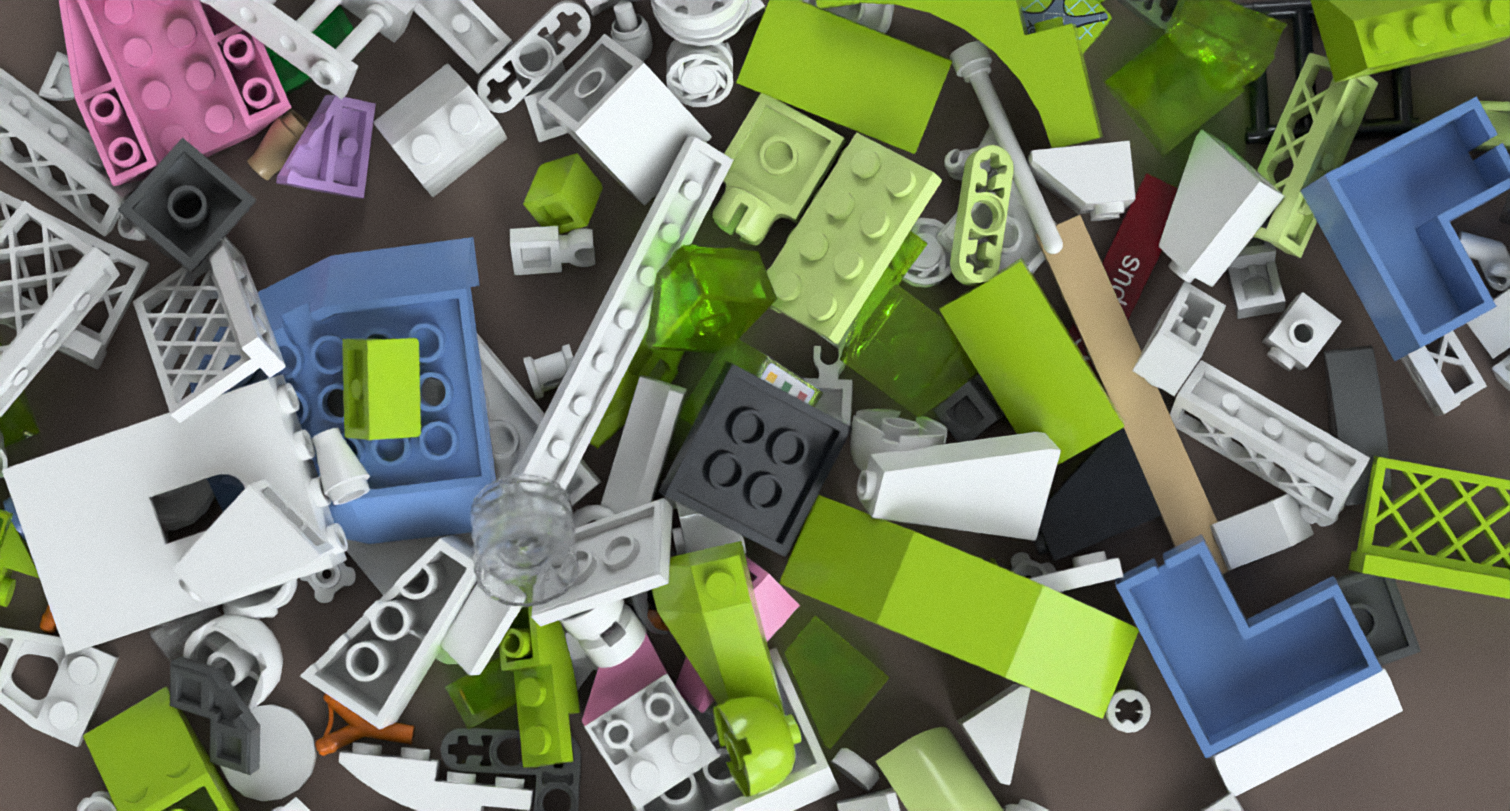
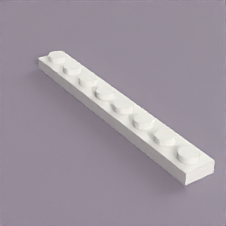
(624, 314)

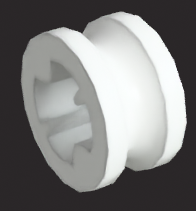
(1126, 725)

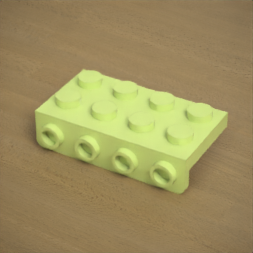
(849, 236)

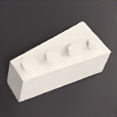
(399, 636)

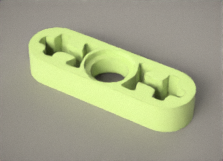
(990, 251)

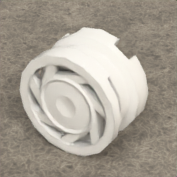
(699, 72)
(934, 261)

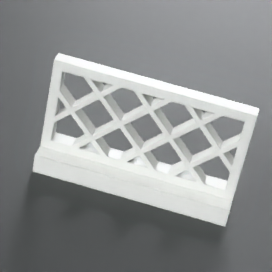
(236, 308)
(61, 311)
(83, 342)

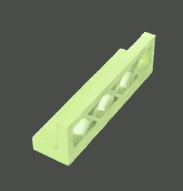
(1314, 153)

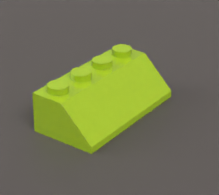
(1393, 34)

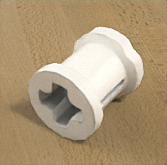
(549, 370)

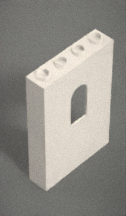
(97, 527)

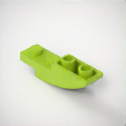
(542, 687)

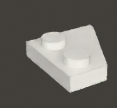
(1086, 571)

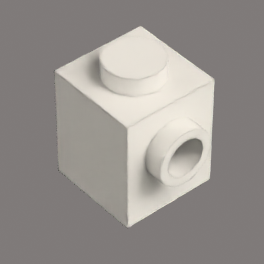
(1300, 333)

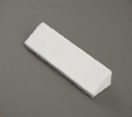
(1306, 734)

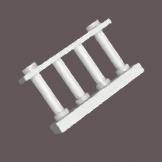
(299, 46)

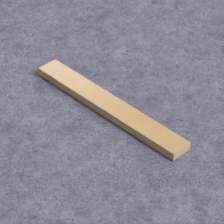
(1145, 416)

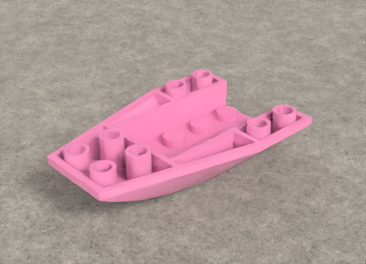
(165, 74)

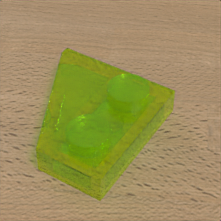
(832, 678)

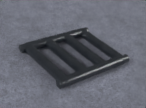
(1301, 12)

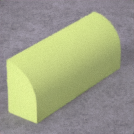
(936, 775)

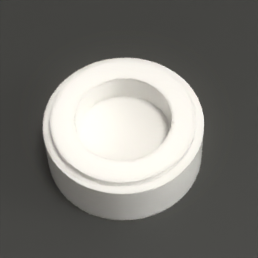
(855, 768)

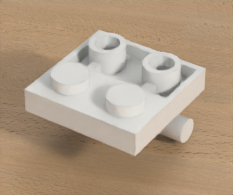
(651, 741)

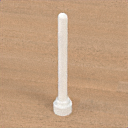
(973, 64)

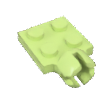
(774, 170)

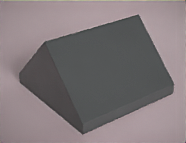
(186, 206)

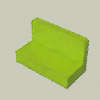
(381, 388)

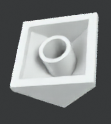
(997, 729)

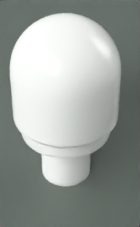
(631, 31)

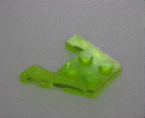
(904, 343)

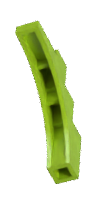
(1045, 61)

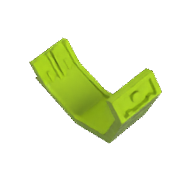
(960, 605)

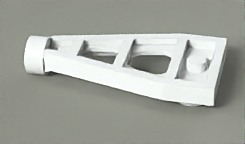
(74, 691)

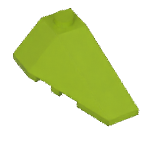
(719, 623)

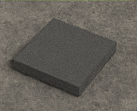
(1380, 615)

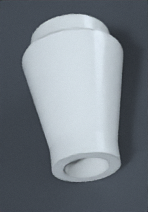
(339, 468)

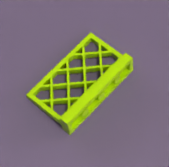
(1436, 568)

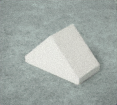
(1261, 531)

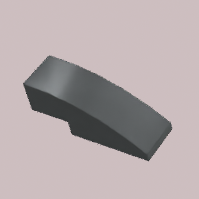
(1357, 411)

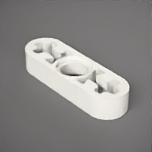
(500, 73)

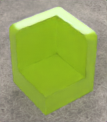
(563, 194)

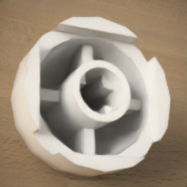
(882, 432)
(244, 653)

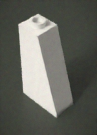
(966, 485)

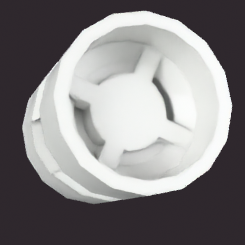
(607, 633)

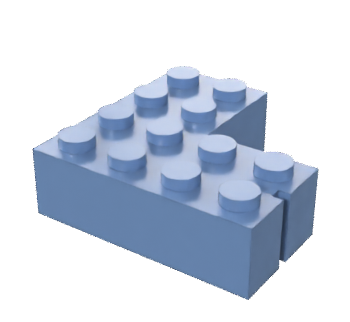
(1394, 229)
(1237, 671)

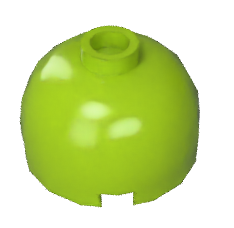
(757, 742)

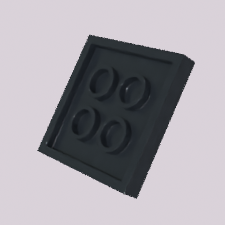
(755, 459)

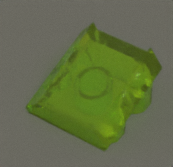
(1226, 37)

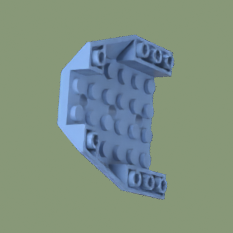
(409, 291)

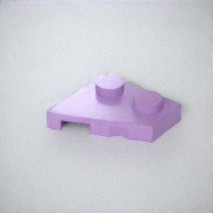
(333, 149)

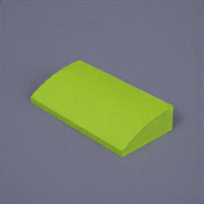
(844, 72)
(1031, 361)

